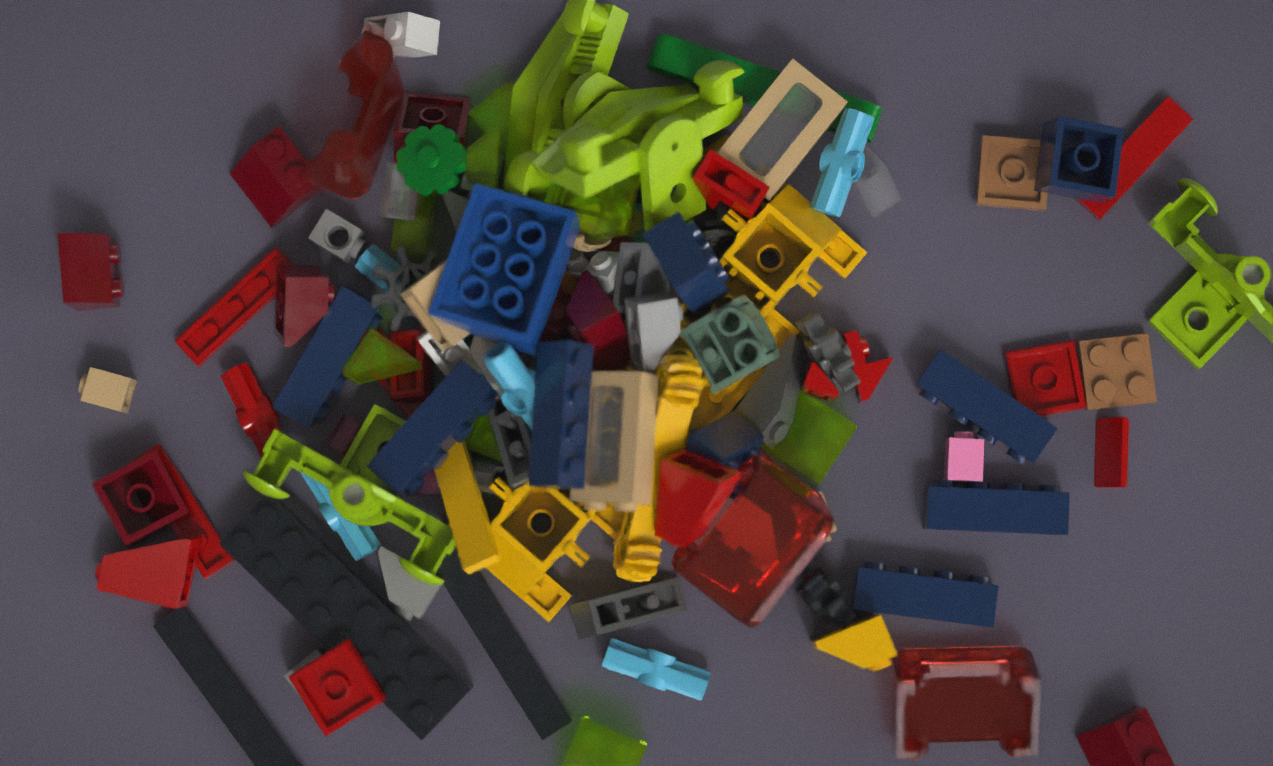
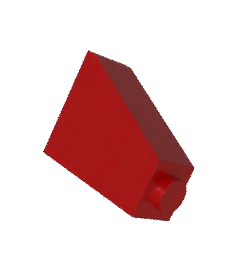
(690, 496)
(152, 572)

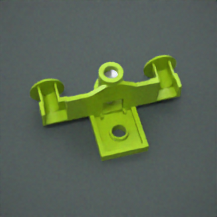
(1223, 288)
(358, 491)

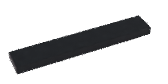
(503, 646)
(223, 690)

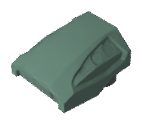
(731, 342)

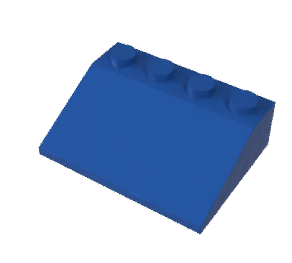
(505, 267)

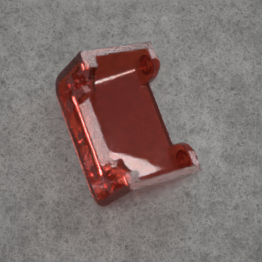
(352, 158)
(757, 542)
(965, 698)

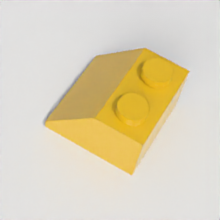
(860, 643)

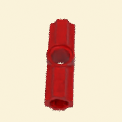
(253, 407)

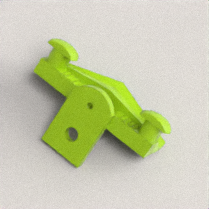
(559, 88)
(648, 133)

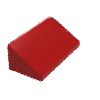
(415, 384)
(817, 384)
(1111, 452)

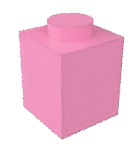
(964, 458)

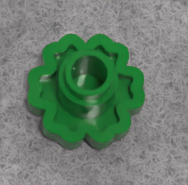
(432, 160)

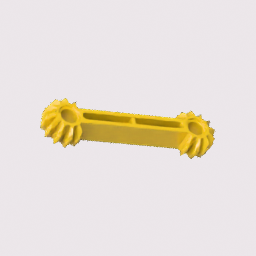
(679, 386)

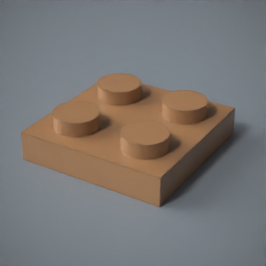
(1009, 174)
(1117, 371)

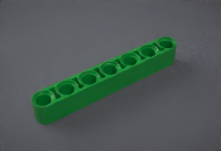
(682, 60)

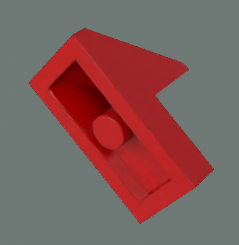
(726, 182)
(868, 373)

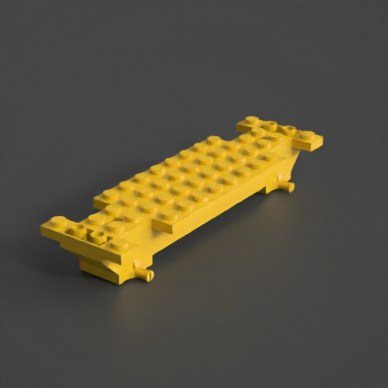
(798, 239)

